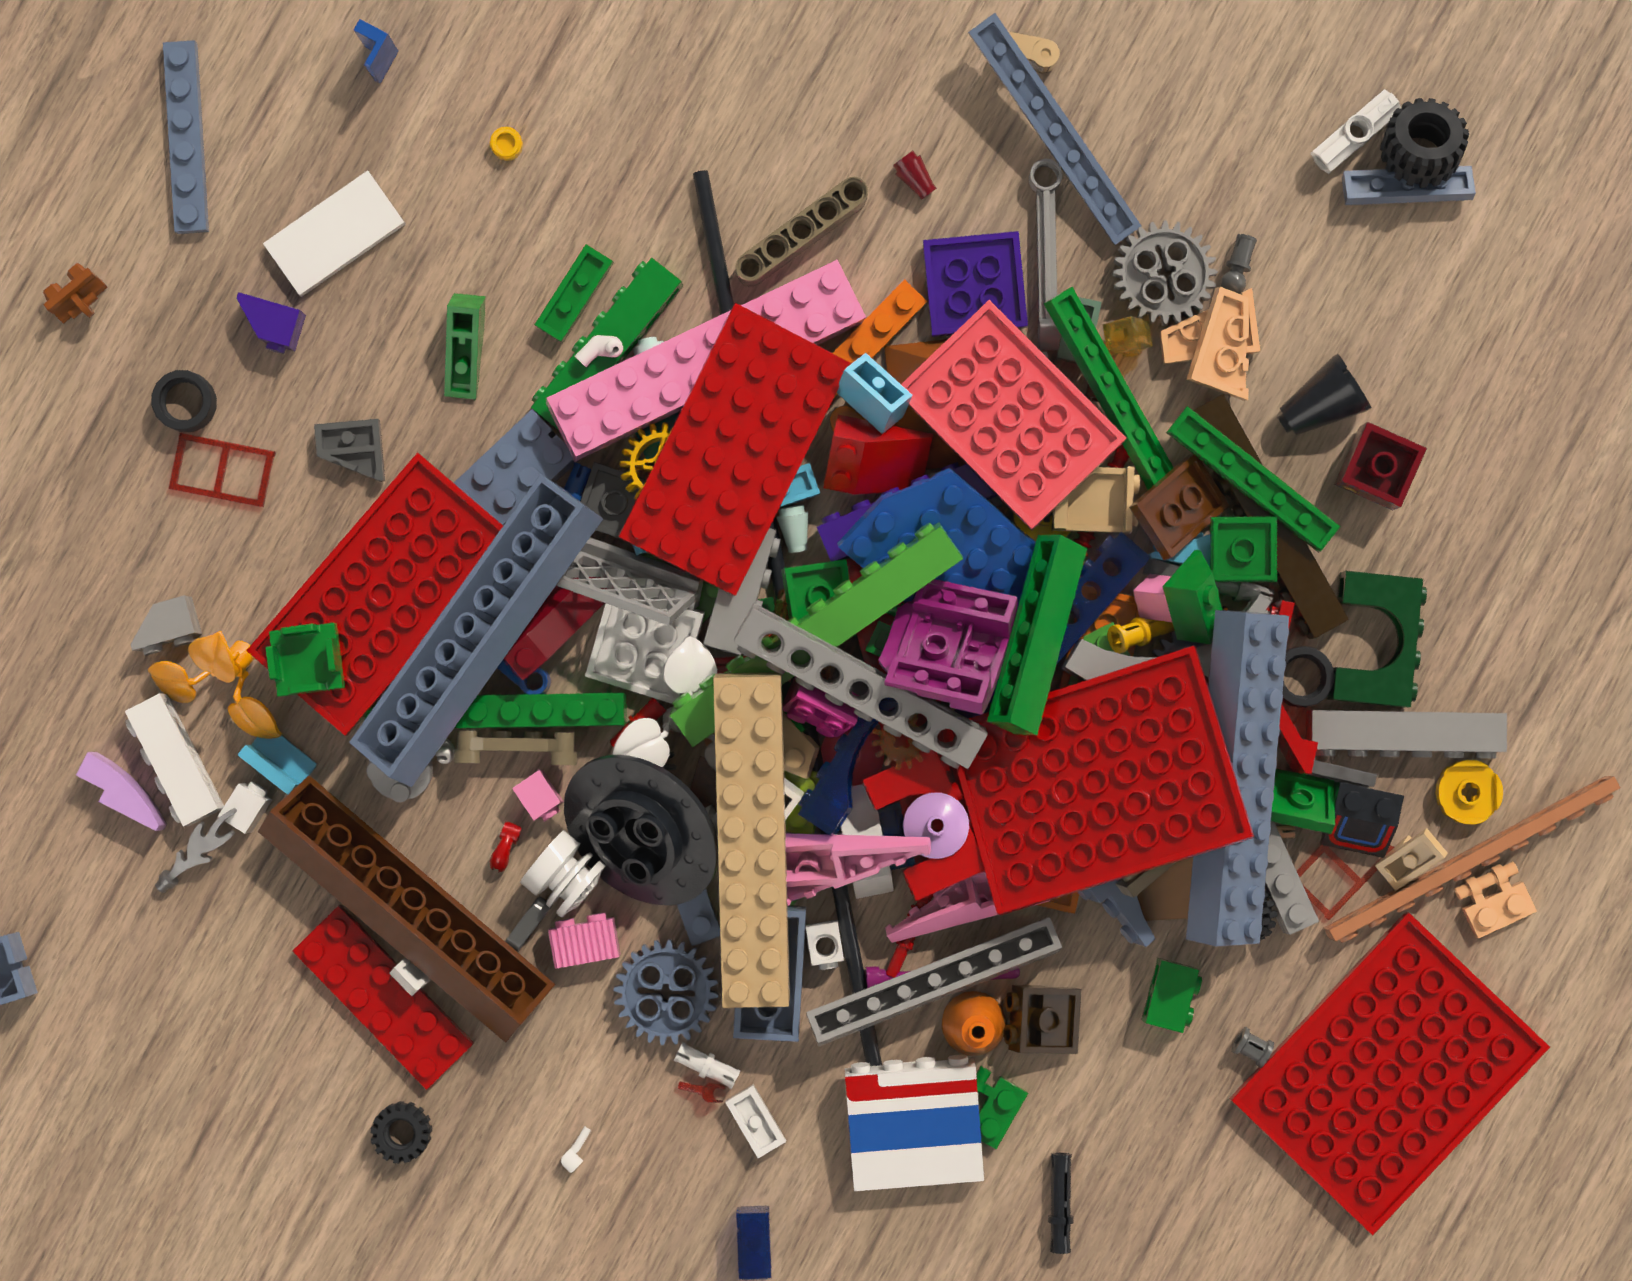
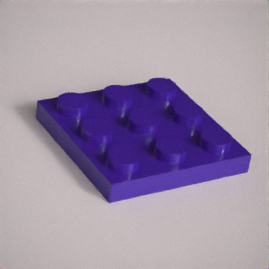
(968, 273)

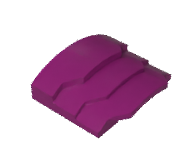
(950, 644)

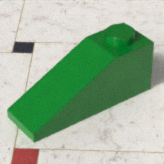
(464, 345)

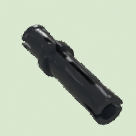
(1060, 1203)

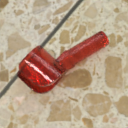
(706, 1091)

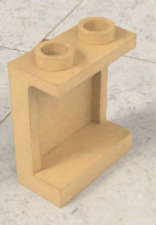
(1100, 503)

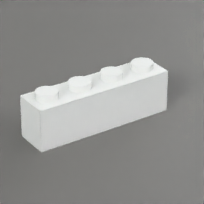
(173, 759)

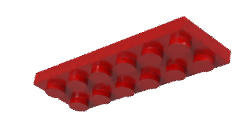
(359, 976)

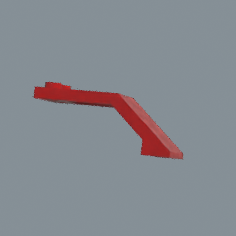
(1297, 751)

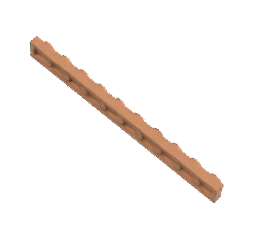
(1483, 853)

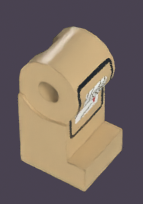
(1039, 52)

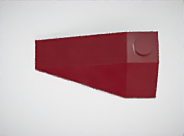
(549, 629)

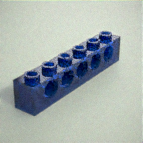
(1128, 559)

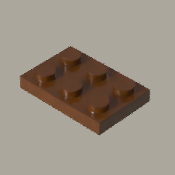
(1179, 506)

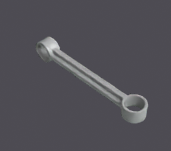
(1047, 331)

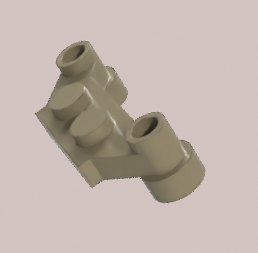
(470, 746)

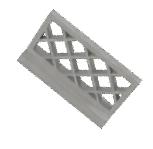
(642, 575)

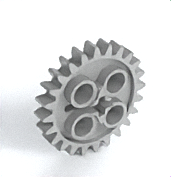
(1136, 279)

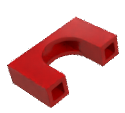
(924, 778)

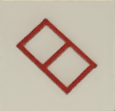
(226, 446)
(1359, 882)

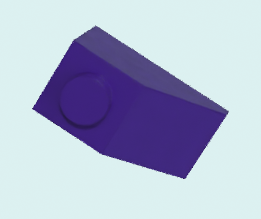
(273, 322)

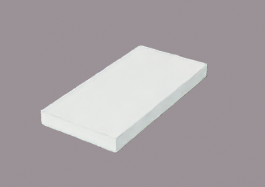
(334, 233)

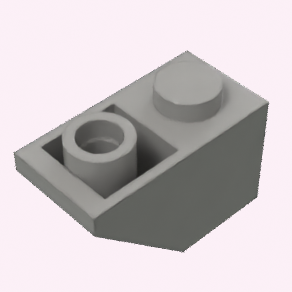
(167, 623)

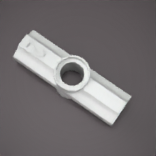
(1343, 143)

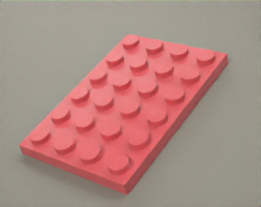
(1011, 415)

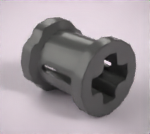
(1253, 1047)

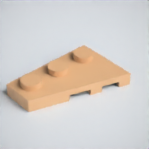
(1181, 339)
(1221, 349)

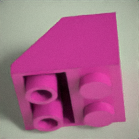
(814, 708)

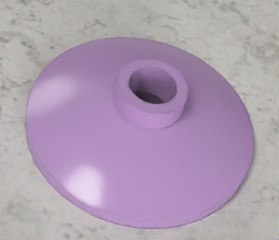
(942, 807)

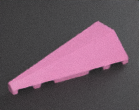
(838, 860)
(951, 907)

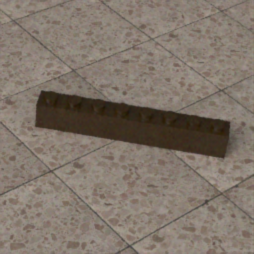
(1297, 568)

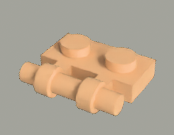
(1498, 909)

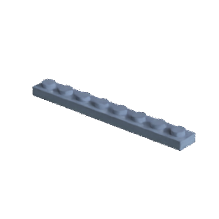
(1054, 129)

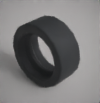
(161, 389)
(1326, 680)

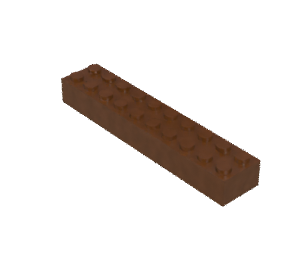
(406, 908)

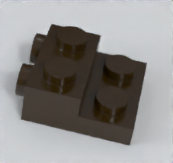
(1043, 1019)

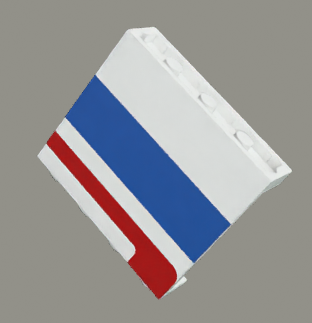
(914, 1123)

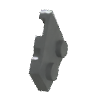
(352, 446)

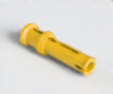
(1137, 632)

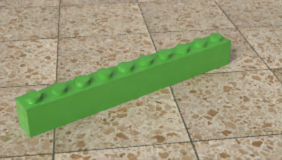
(836, 619)

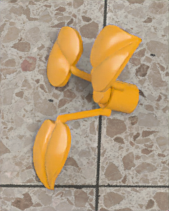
(226, 664)

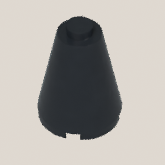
(1324, 399)

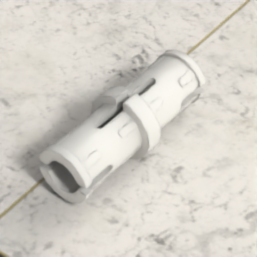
(707, 1065)

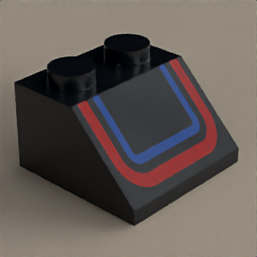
(1363, 819)

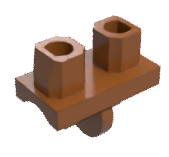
(76, 295)

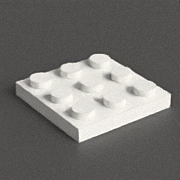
(634, 649)

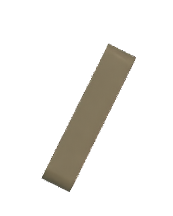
(809, 217)

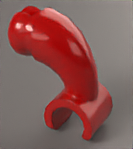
(500, 857)

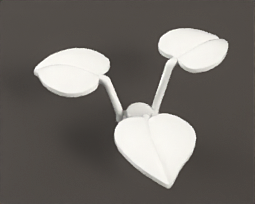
(682, 673)

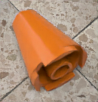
(967, 1012)

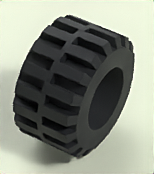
(1430, 122)

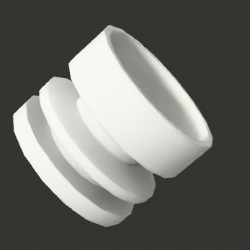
(563, 874)

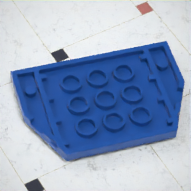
(991, 545)

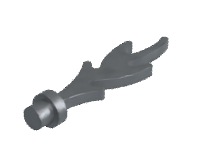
(197, 845)

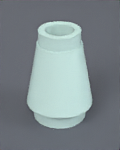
(794, 527)

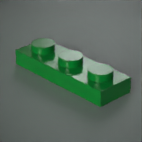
(574, 293)

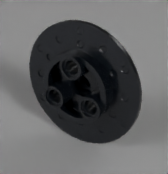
(642, 828)

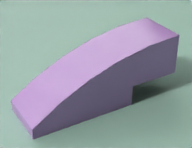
(120, 791)

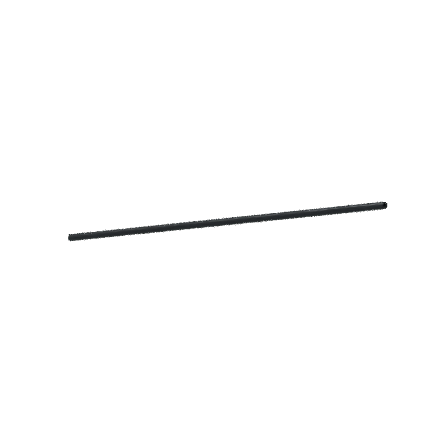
(840, 894)

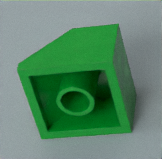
(1193, 599)

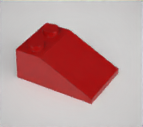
(872, 461)

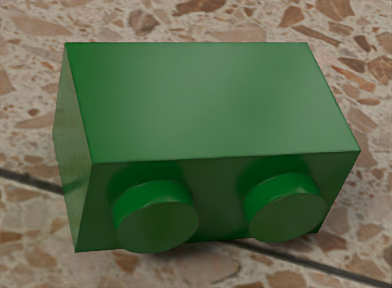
(1171, 995)

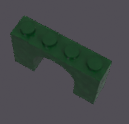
(1401, 602)

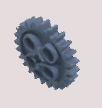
(667, 962)

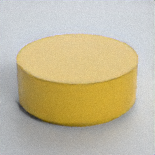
(506, 143)

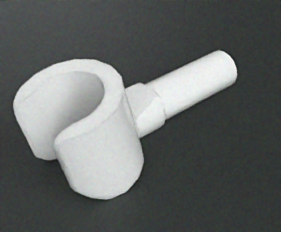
(570, 1159)

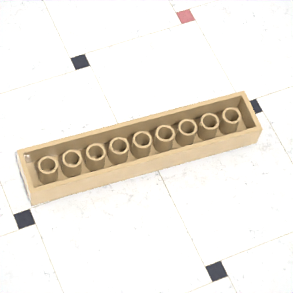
(751, 839)

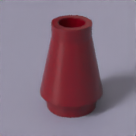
(914, 174)

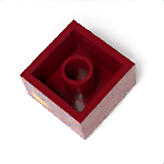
(1380, 466)

